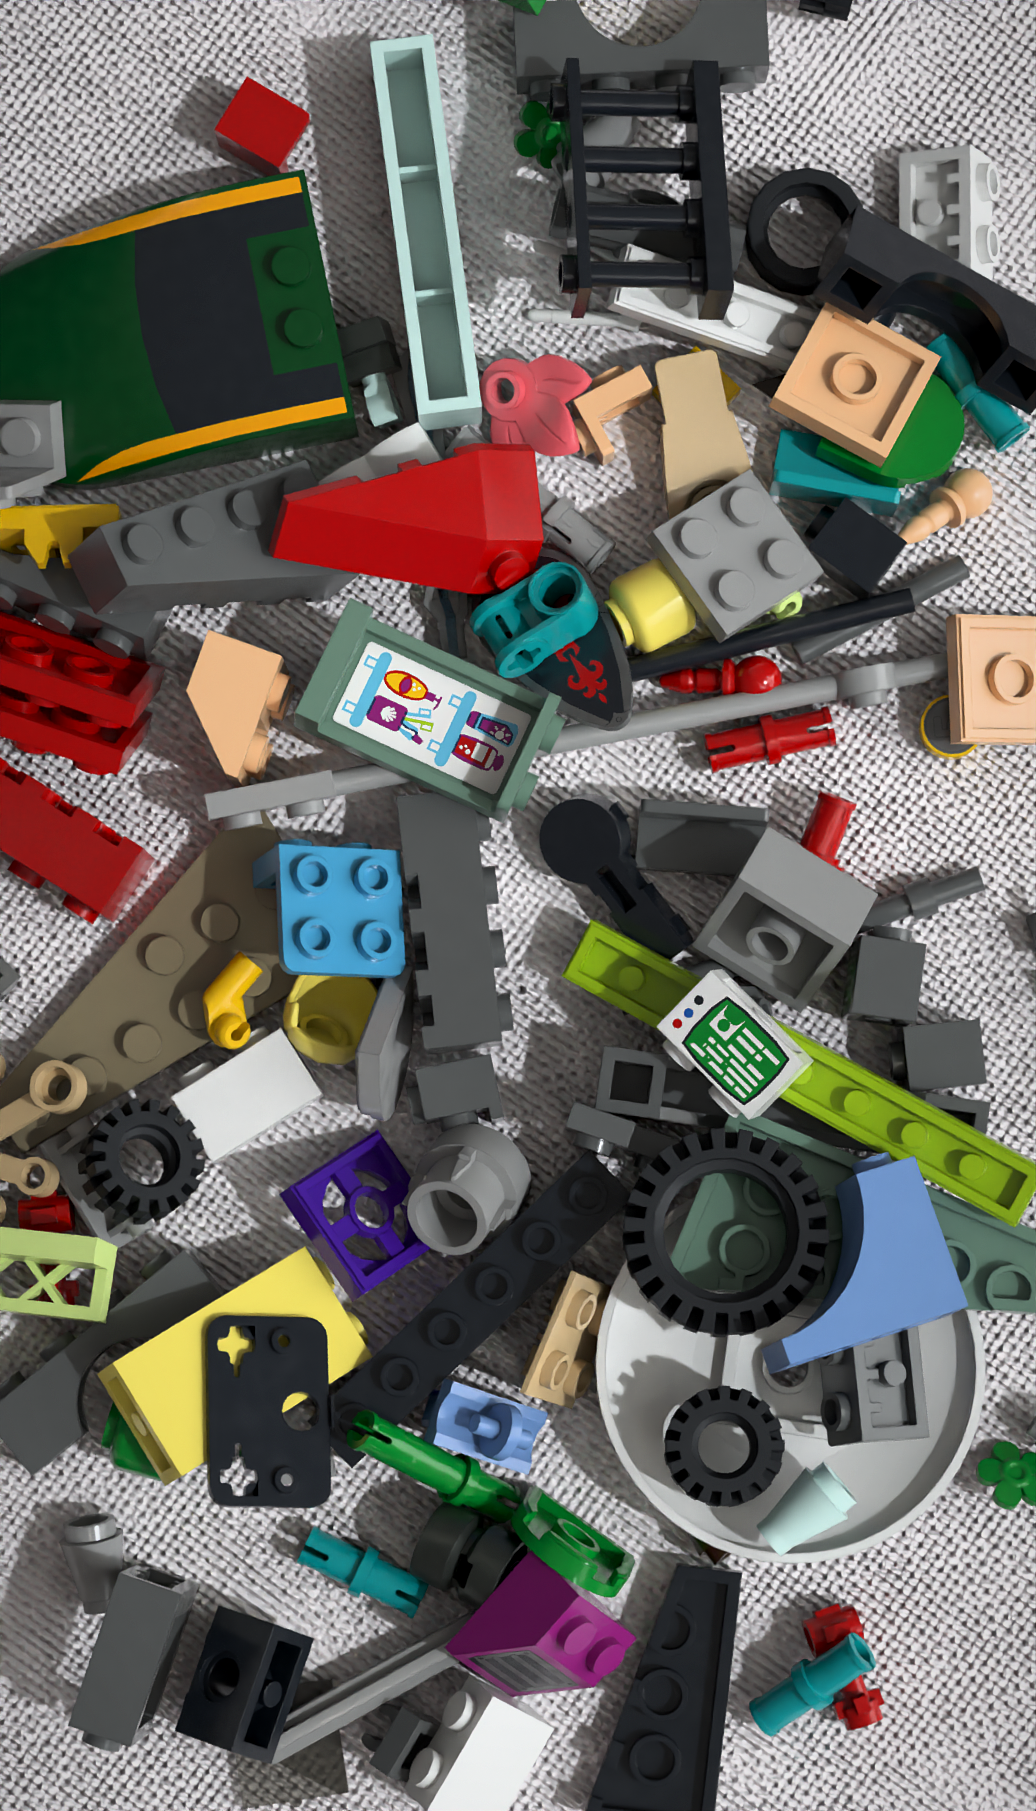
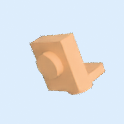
(611, 396)

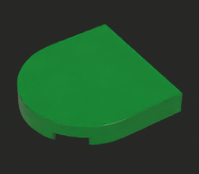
(922, 448)
(571, 1544)

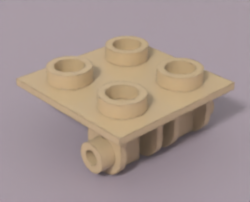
(562, 1363)

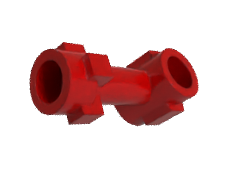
(53, 1215)
(825, 1630)

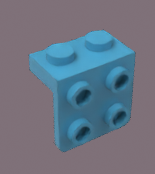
(336, 908)

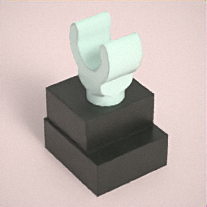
(368, 358)

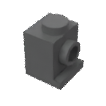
(455, 1093)

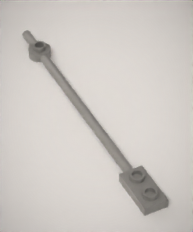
(862, 687)

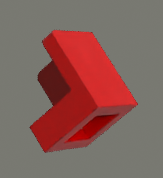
(261, 128)

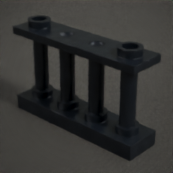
(696, 160)

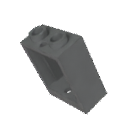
(132, 1657)

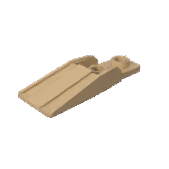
(700, 435)

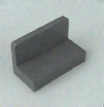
(696, 836)

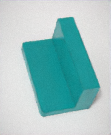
(811, 479)

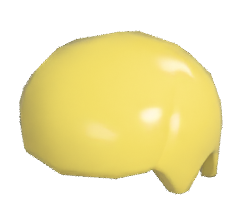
(328, 1016)

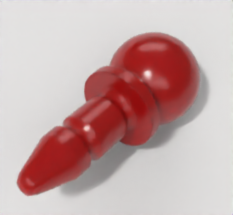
(751, 675)

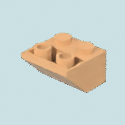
(236, 697)

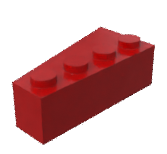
(67, 848)

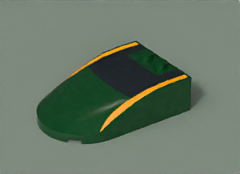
(180, 335)

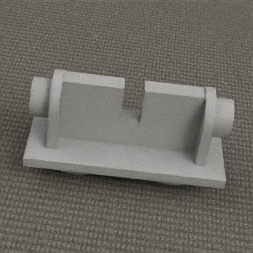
(64, 1153)

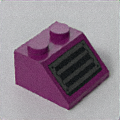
(541, 1634)

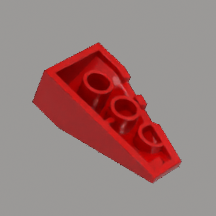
(440, 525)

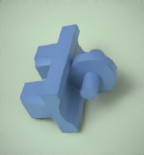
(482, 1425)

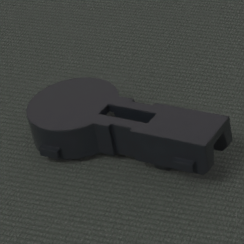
(593, 832)

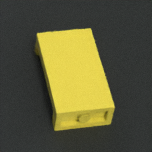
(164, 1380)

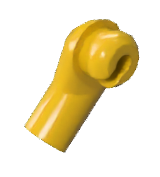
(224, 1003)

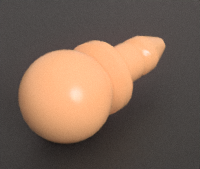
(963, 496)

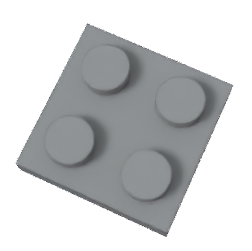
(734, 555)

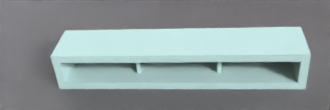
(426, 232)

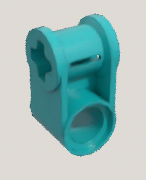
(531, 619)

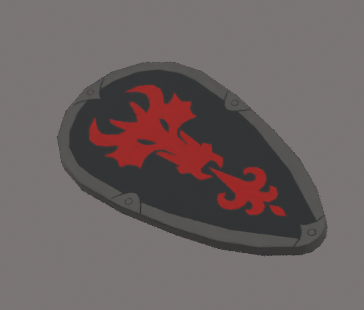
(586, 673)

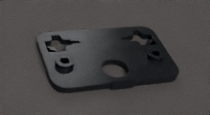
(250, 1414)

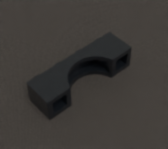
(884, 270)

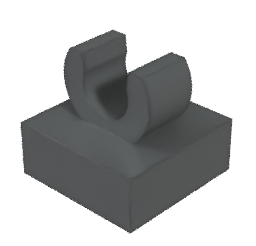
(404, 1740)

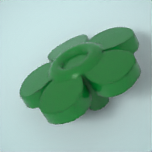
(542, 135)
(1012, 1475)

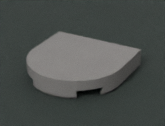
(385, 1047)

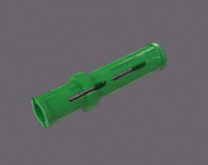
(454, 1477)

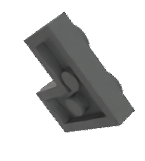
(603, 1131)

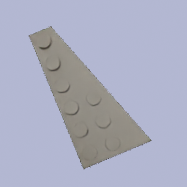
(148, 997)

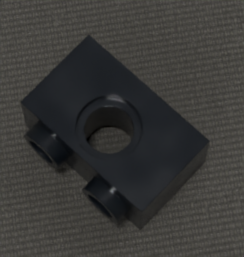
(244, 1684)

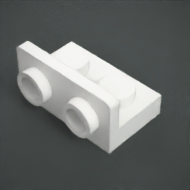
(949, 203)

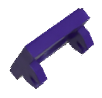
(305, 1202)

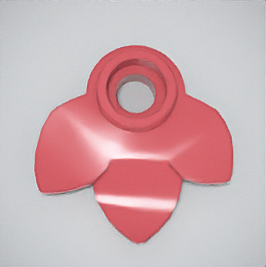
(538, 406)

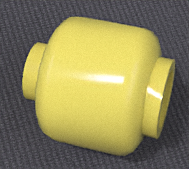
(649, 607)

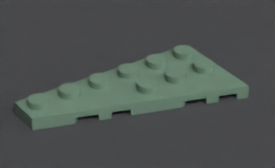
(740, 1234)

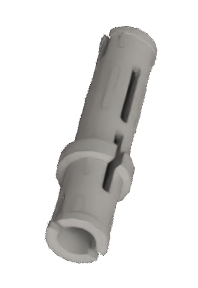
(559, 520)

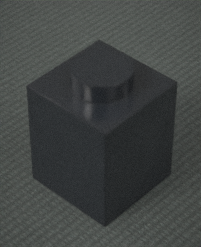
(853, 547)

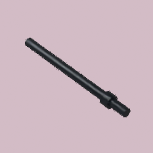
(772, 634)

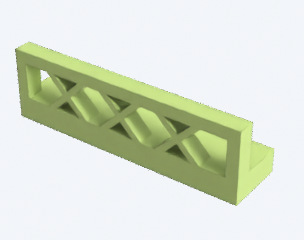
(66, 1253)

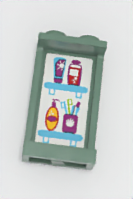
(428, 715)

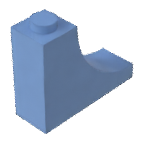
(889, 1269)

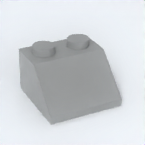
(785, 920)

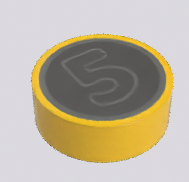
(935, 731)

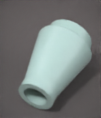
(807, 1508)

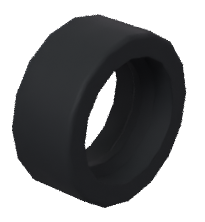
(774, 193)

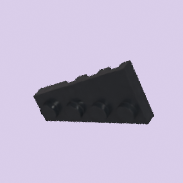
(675, 1712)

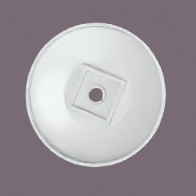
(656, 1365)

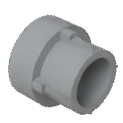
(466, 1189)

